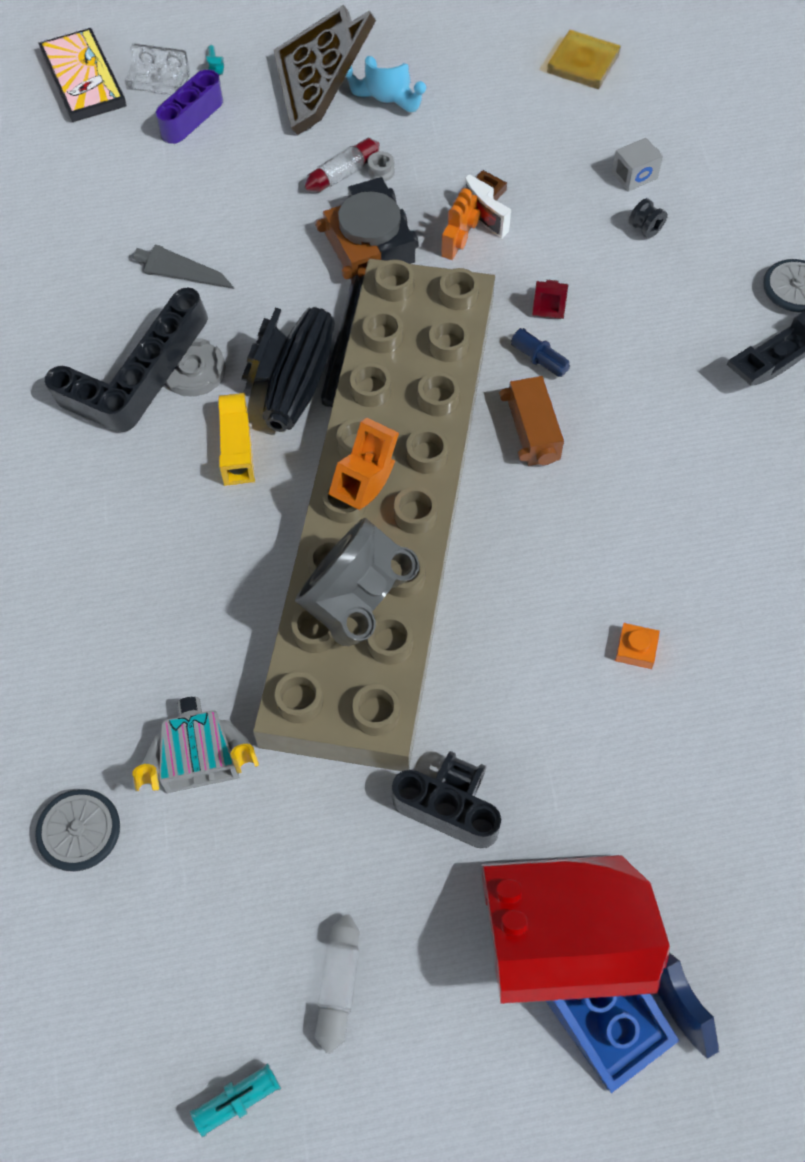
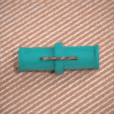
(209, 1115)

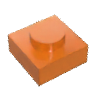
(637, 646)

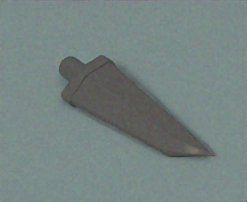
(170, 264)

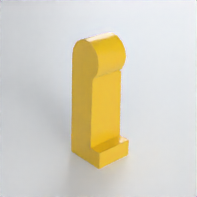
(235, 440)

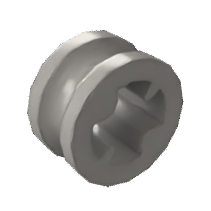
(381, 159)

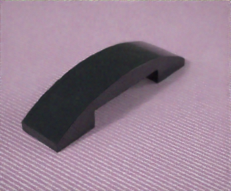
(773, 356)

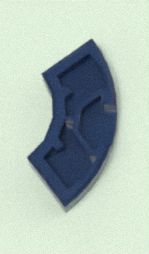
(686, 1009)

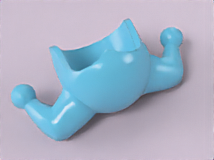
(387, 85)

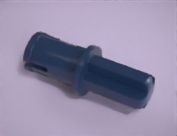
(540, 352)

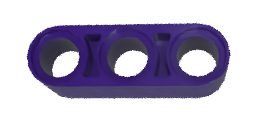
(189, 106)

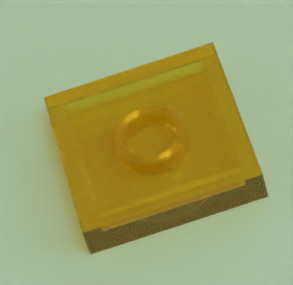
(583, 59)

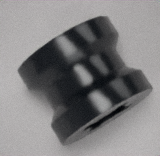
(647, 218)

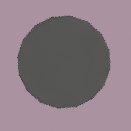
(369, 218)

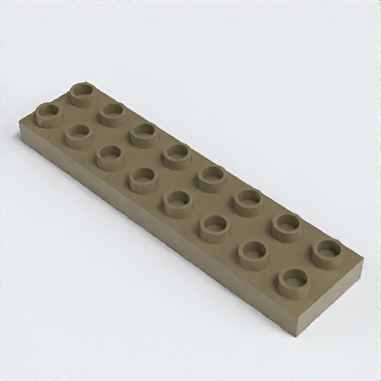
(418, 372)

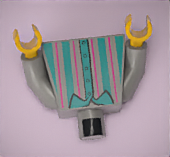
(194, 751)

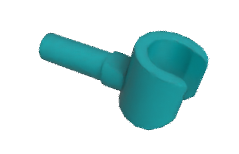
(215, 62)

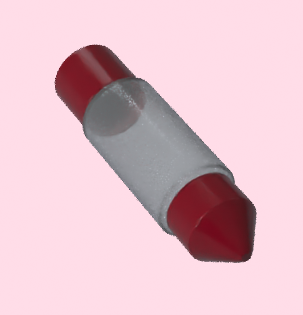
(341, 165)

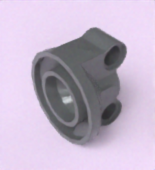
(355, 581)

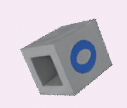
(637, 164)

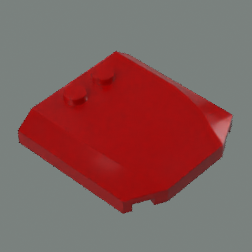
(573, 929)

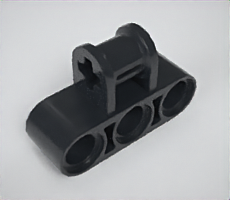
(454, 785)

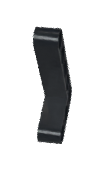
(142, 374)

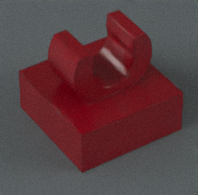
(550, 299)

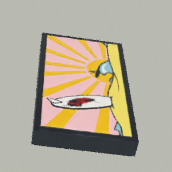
(82, 74)

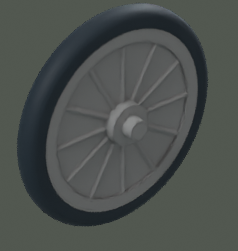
(786, 284)
(77, 830)

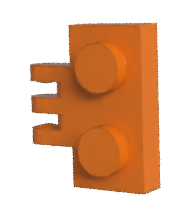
(461, 218)

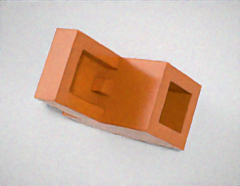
(367, 468)

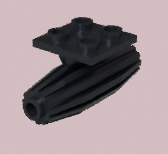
(289, 364)

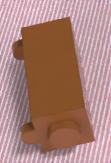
(351, 255)
(534, 421)

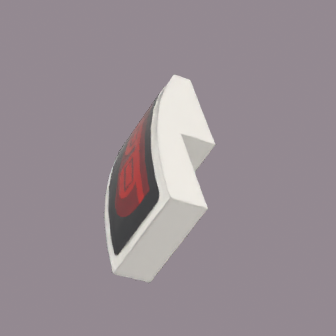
(492, 213)

